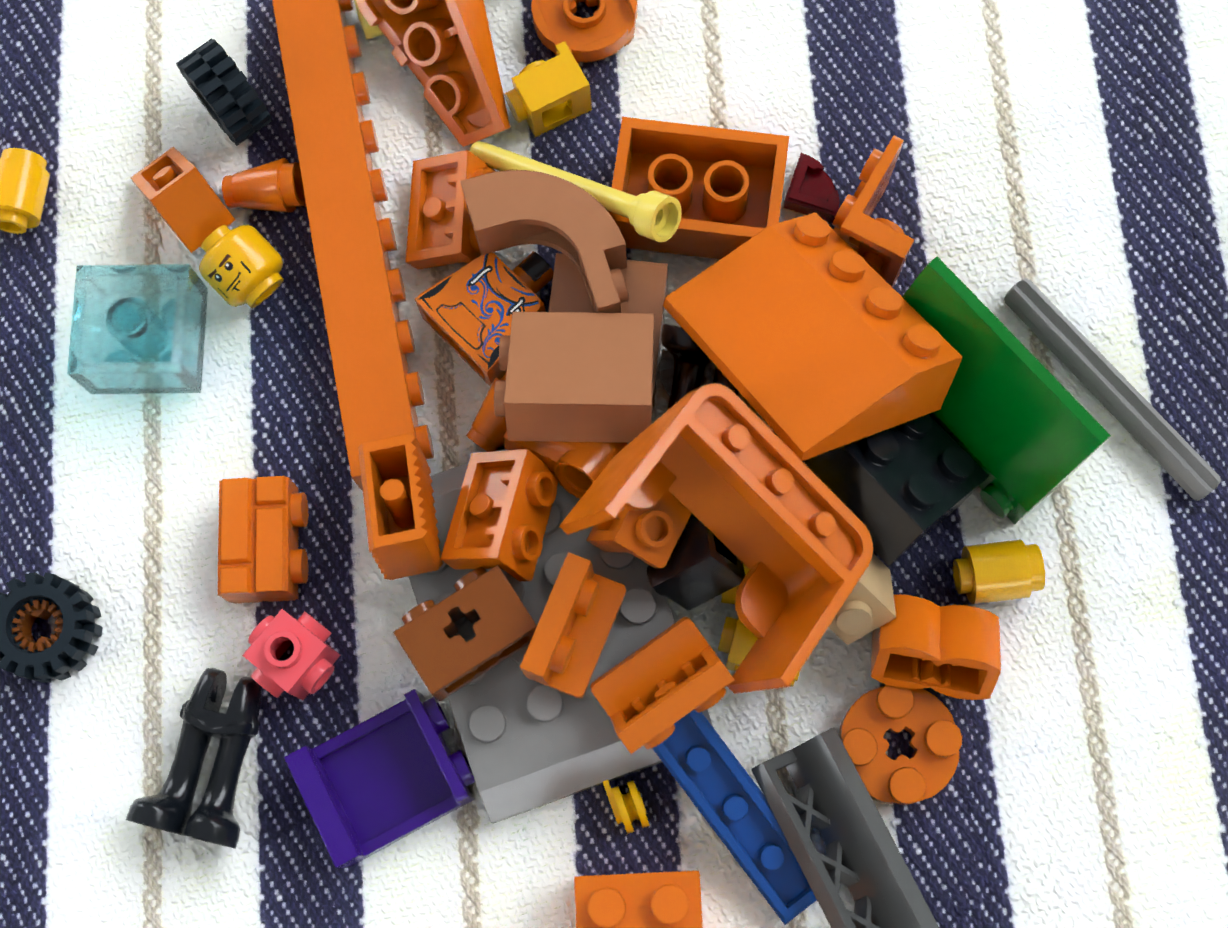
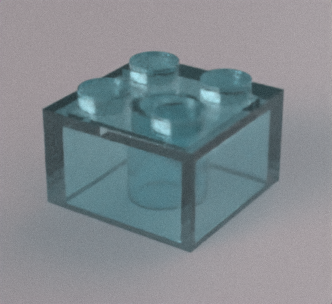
(138, 329)

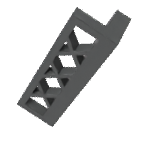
(856, 838)

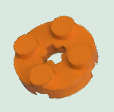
(589, 37)
(934, 742)

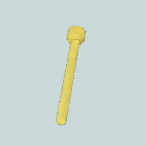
(650, 213)

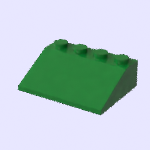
(1003, 400)

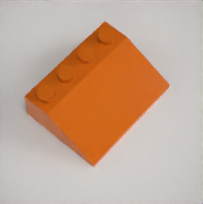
(815, 337)

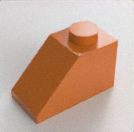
(182, 198)

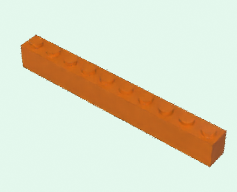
(347, 226)

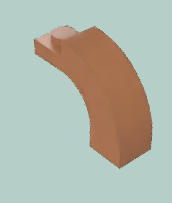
(552, 212)

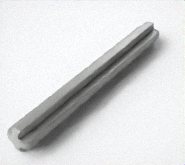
(1112, 390)

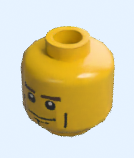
(241, 265)

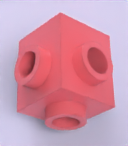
(308, 665)

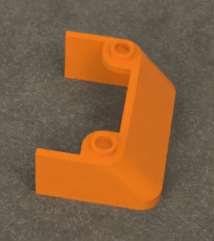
(762, 505)

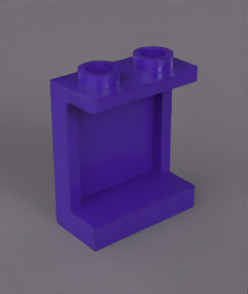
(382, 779)

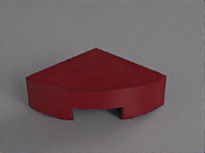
(812, 190)

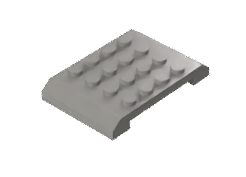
(520, 735)

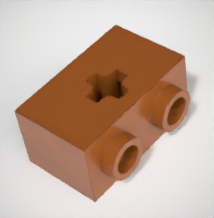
(448, 660)

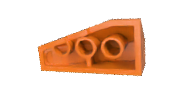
(451, 56)

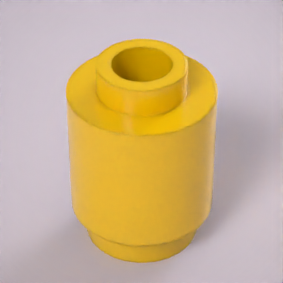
(22, 189)
(999, 571)

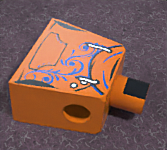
(477, 307)

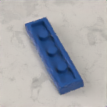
(736, 812)

